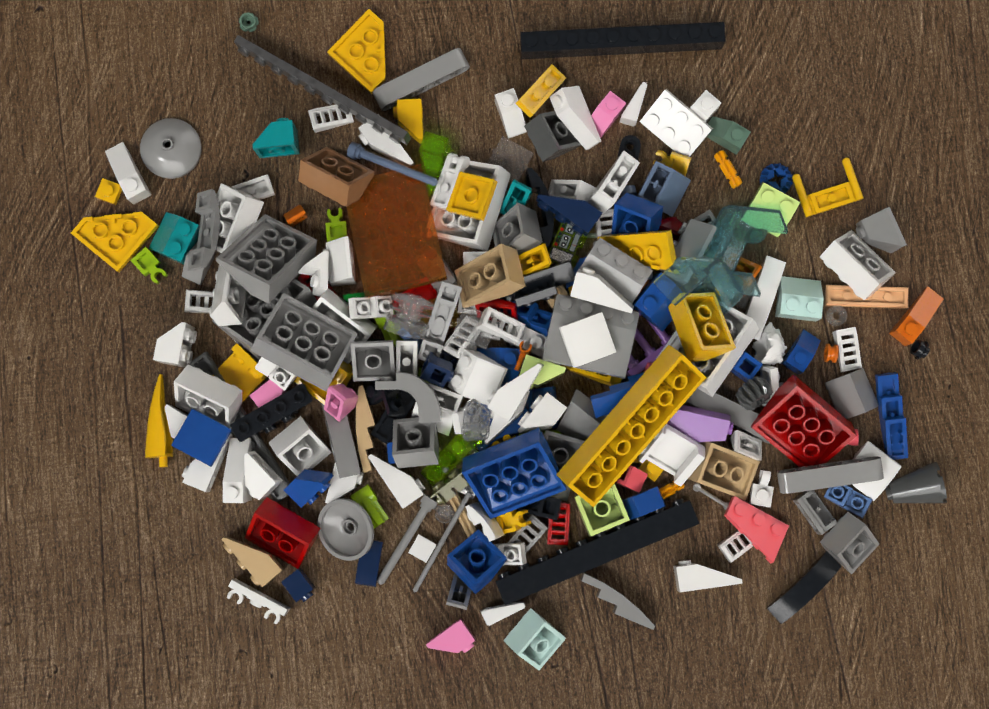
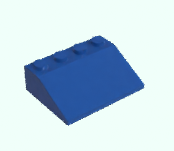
(513, 473)

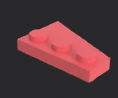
(759, 527)

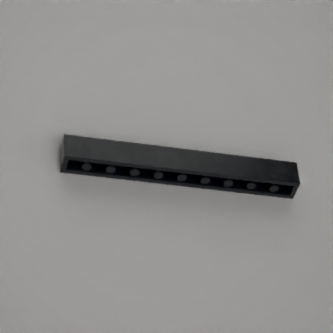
(622, 40)
(596, 552)

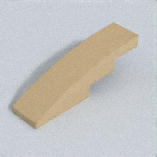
(364, 421)

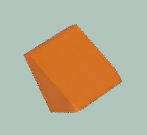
(295, 216)

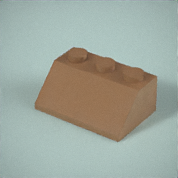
(335, 176)

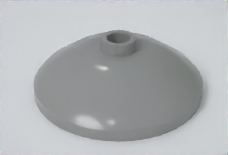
(179, 157)
(337, 529)

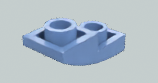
(849, 500)

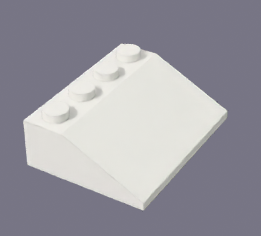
(470, 231)
(716, 369)

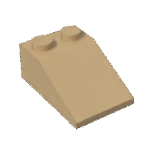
(490, 276)
(725, 471)

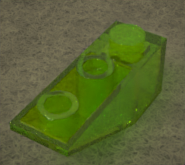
(432, 153)
(450, 457)

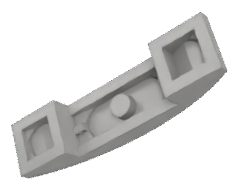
(209, 229)
(440, 320)

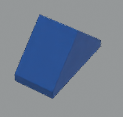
(643, 503)

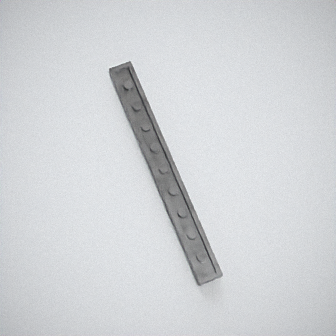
(328, 94)

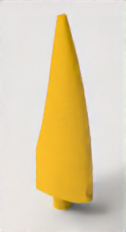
(158, 433)

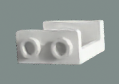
(674, 453)

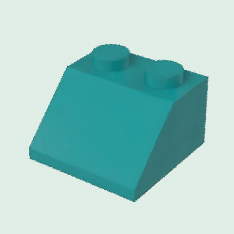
(278, 139)
(175, 237)

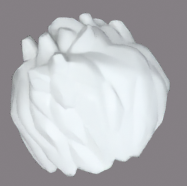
(770, 346)

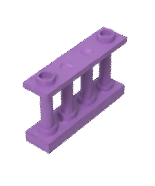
(651, 354)

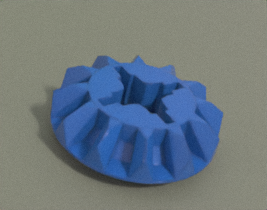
(780, 170)

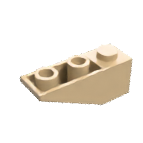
(259, 563)

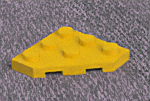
(363, 51)
(115, 236)

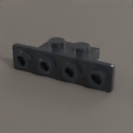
(542, 284)
(391, 398)
(272, 413)

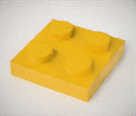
(471, 196)

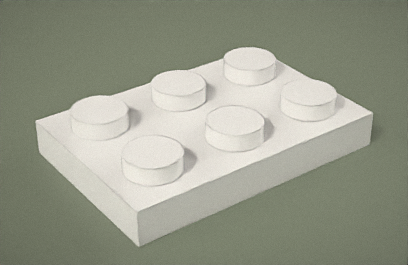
(676, 124)

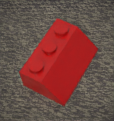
(282, 532)

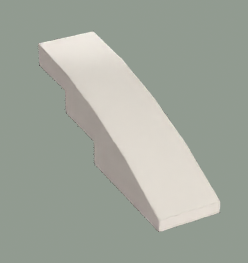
(768, 284)

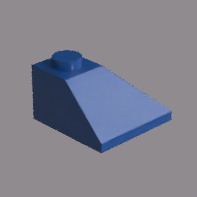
(506, 357)

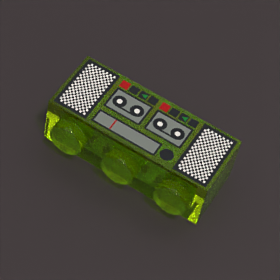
(566, 245)

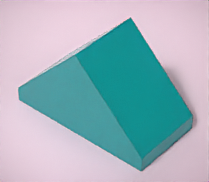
(517, 194)

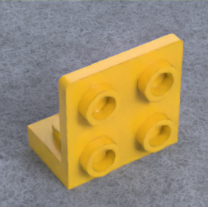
(241, 371)

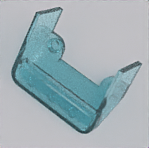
(735, 229)
(700, 276)

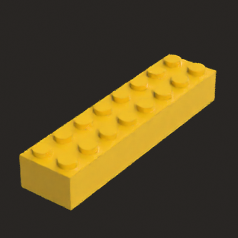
(631, 425)

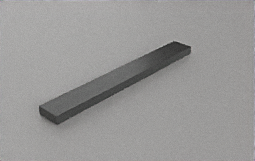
(208, 366)

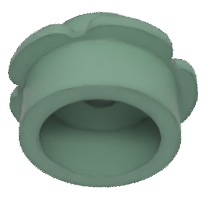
(248, 17)

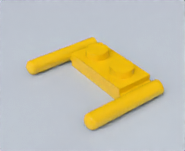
(831, 197)

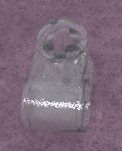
(476, 423)

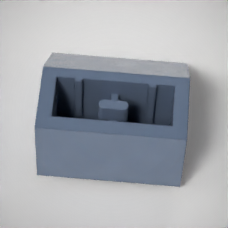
(664, 187)

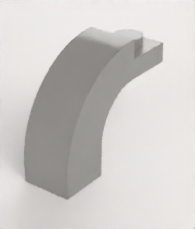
(426, 398)

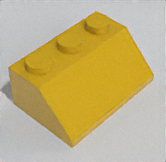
(701, 327)

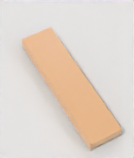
(883, 298)

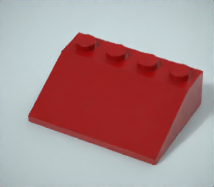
(803, 424)

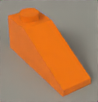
(916, 317)

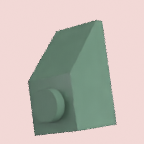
(728, 134)

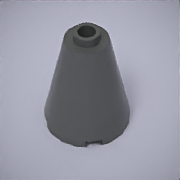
(919, 487)

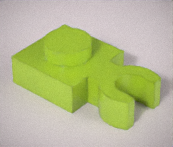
(335, 228)
(147, 263)

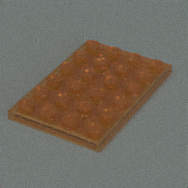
(395, 235)

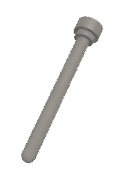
(426, 505)

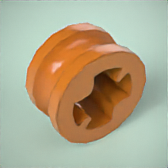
(831, 353)

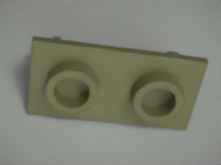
(444, 490)

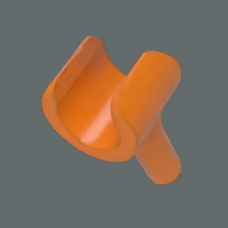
(522, 355)

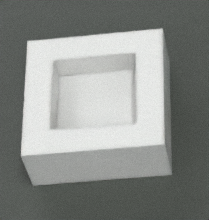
(422, 548)

